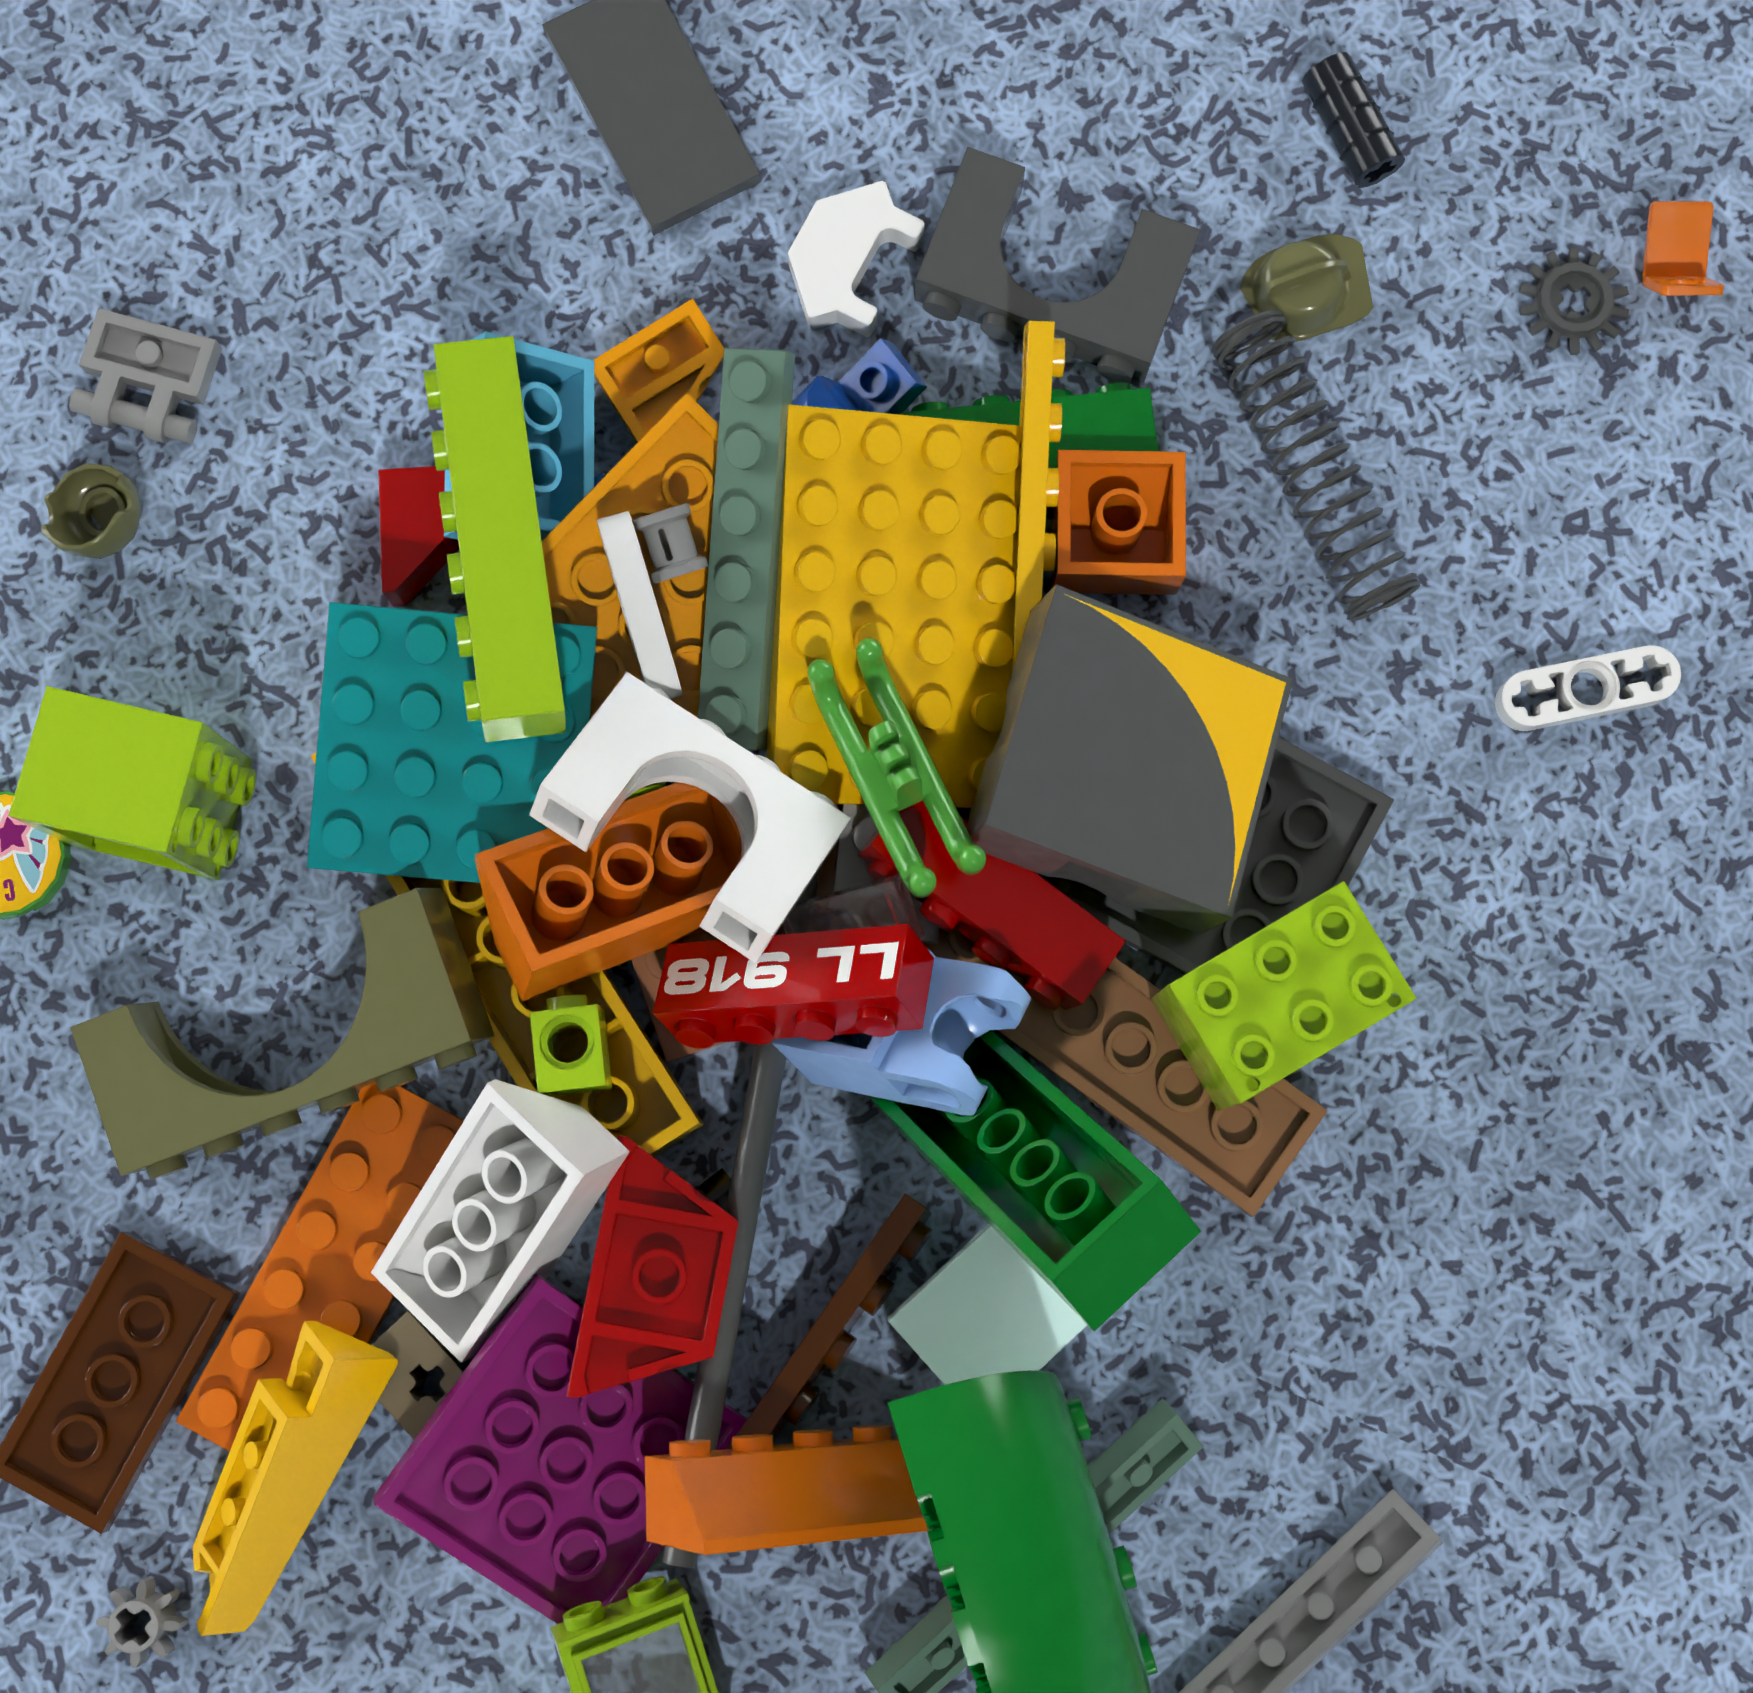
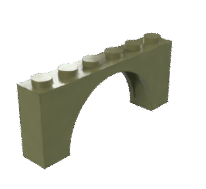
(412, 1010)

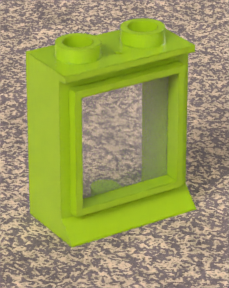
(635, 1643)

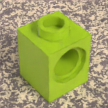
(590, 1071)

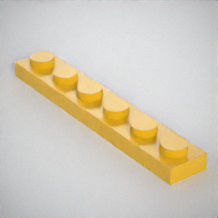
(1039, 485)

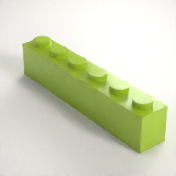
(498, 540)

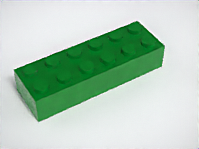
(1051, 1183)

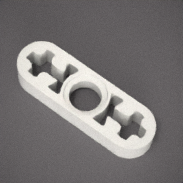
(638, 603)
(1627, 661)

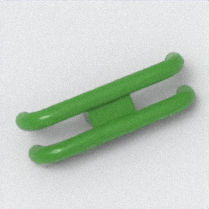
(894, 770)

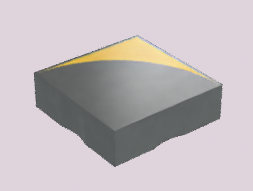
(1130, 761)

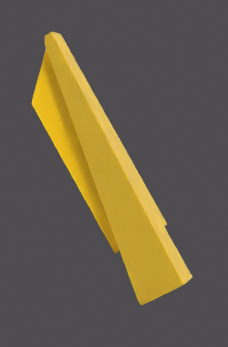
(282, 1469)

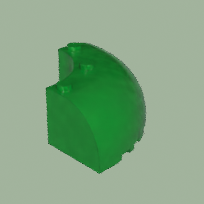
(1022, 1536)

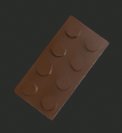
(114, 1381)

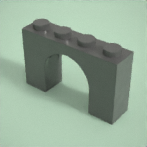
(969, 279)

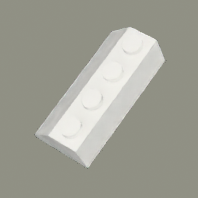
(497, 1211)

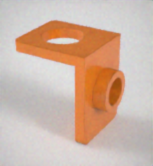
(1679, 249)

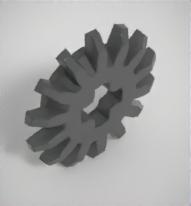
(1575, 277)

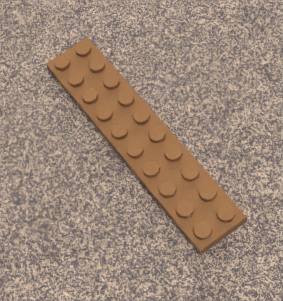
(1134, 1070)

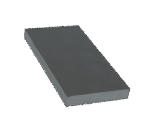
(652, 107)

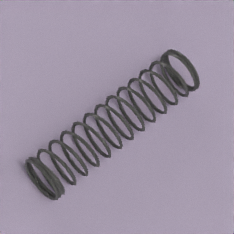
(1224, 349)

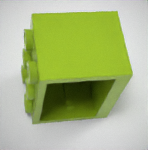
(133, 783)
(1282, 997)

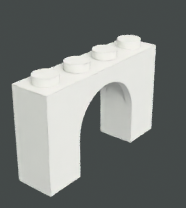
(649, 739)

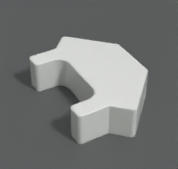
(838, 248)

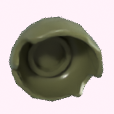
(94, 491)

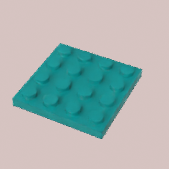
(401, 767)

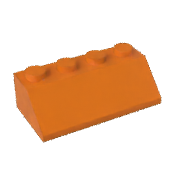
(631, 893)
(781, 1492)

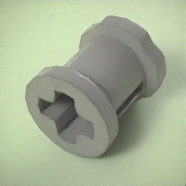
(670, 543)

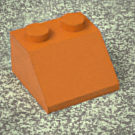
(1120, 522)

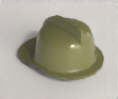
(1313, 282)

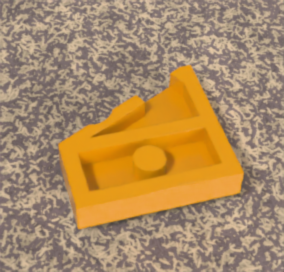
(658, 367)

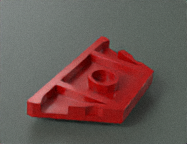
(652, 1277)

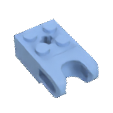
(926, 1063)

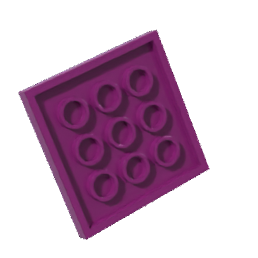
(540, 1482)

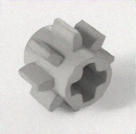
(162, 1622)

